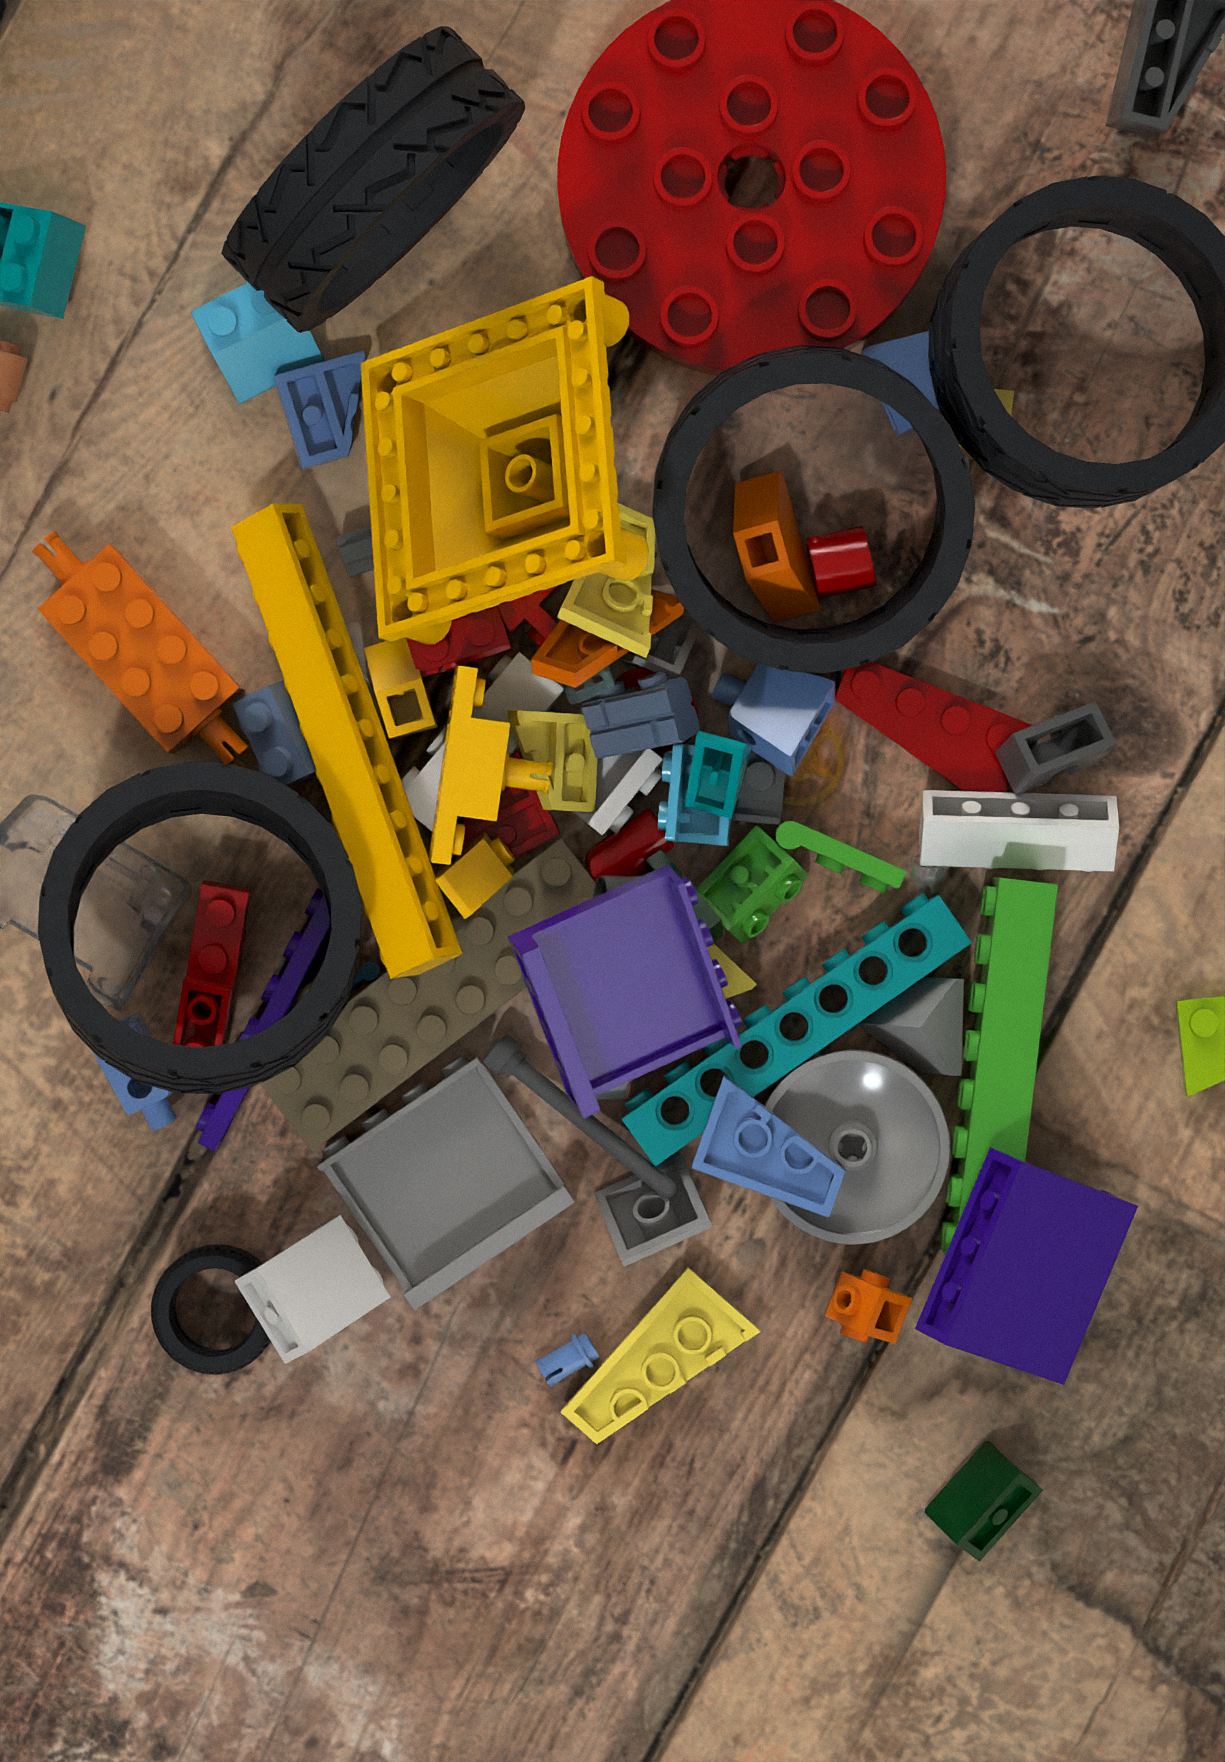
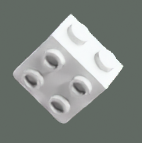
(617, 784)

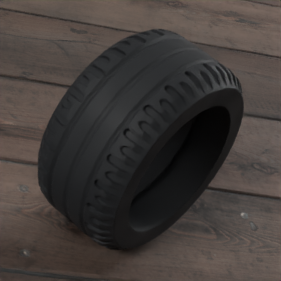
(165, 1320)

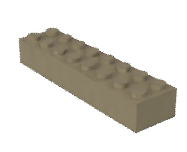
(412, 1019)

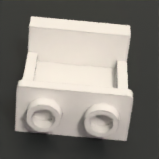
(313, 1289)

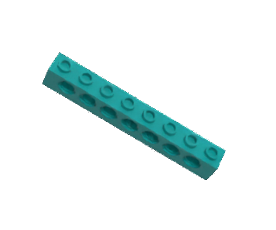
(942, 941)

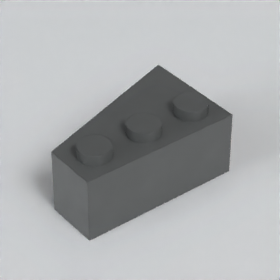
(1161, 61)

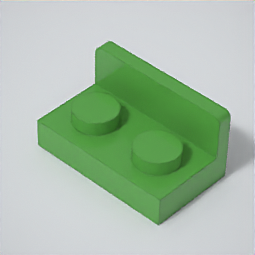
(752, 884)

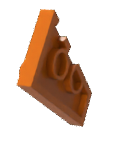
(576, 655)

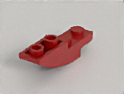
(212, 965)

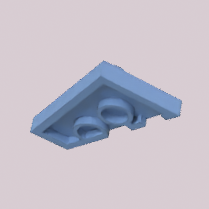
(765, 1154)

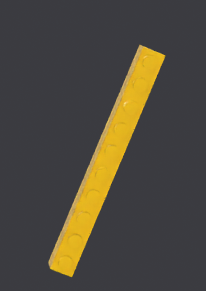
(346, 740)

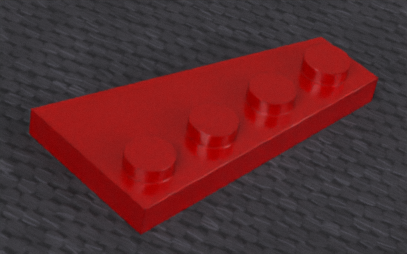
(931, 725)

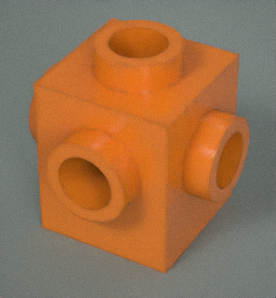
(858, 1305)

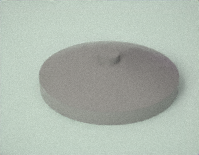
(876, 1125)

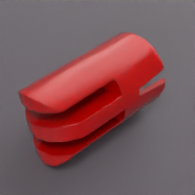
(628, 849)

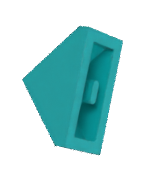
(716, 774)

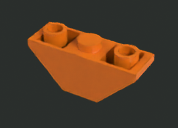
(772, 547)

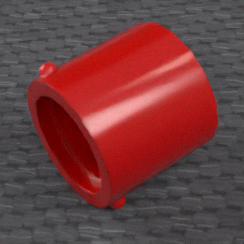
(840, 562)

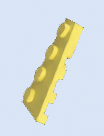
(666, 1348)

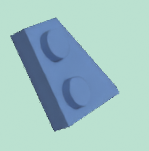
(321, 407)

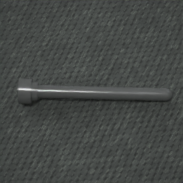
(510, 1060)

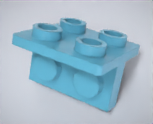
(682, 822)

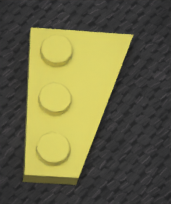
(614, 607)

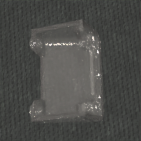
(121, 913)

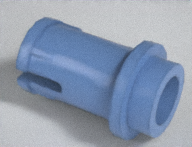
(567, 1359)

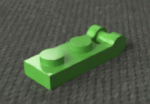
(835, 855)

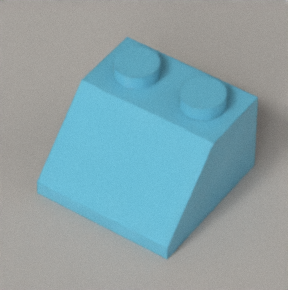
(252, 341)

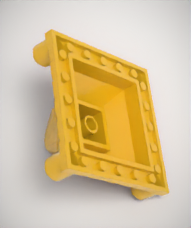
(495, 462)

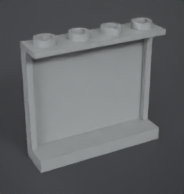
(446, 1180)

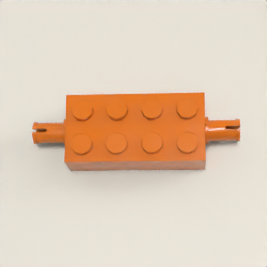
(140, 649)

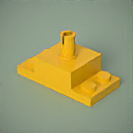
(475, 767)

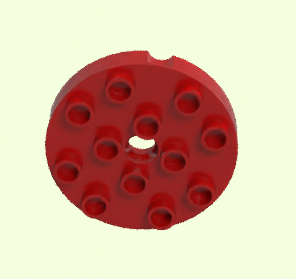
(763, 80)

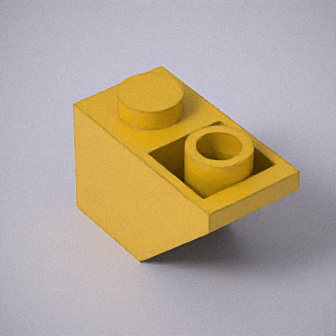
(399, 689)

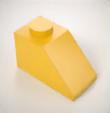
(476, 873)

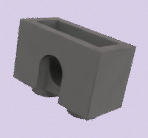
(1076, 743)

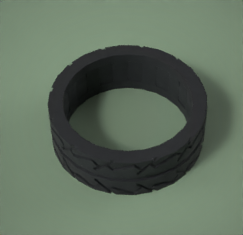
(372, 178)
(987, 432)
(878, 631)
(185, 791)

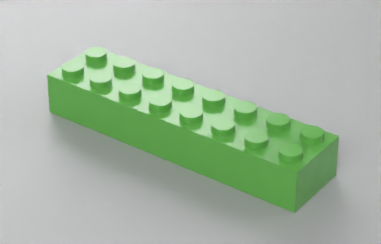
(1005, 1032)

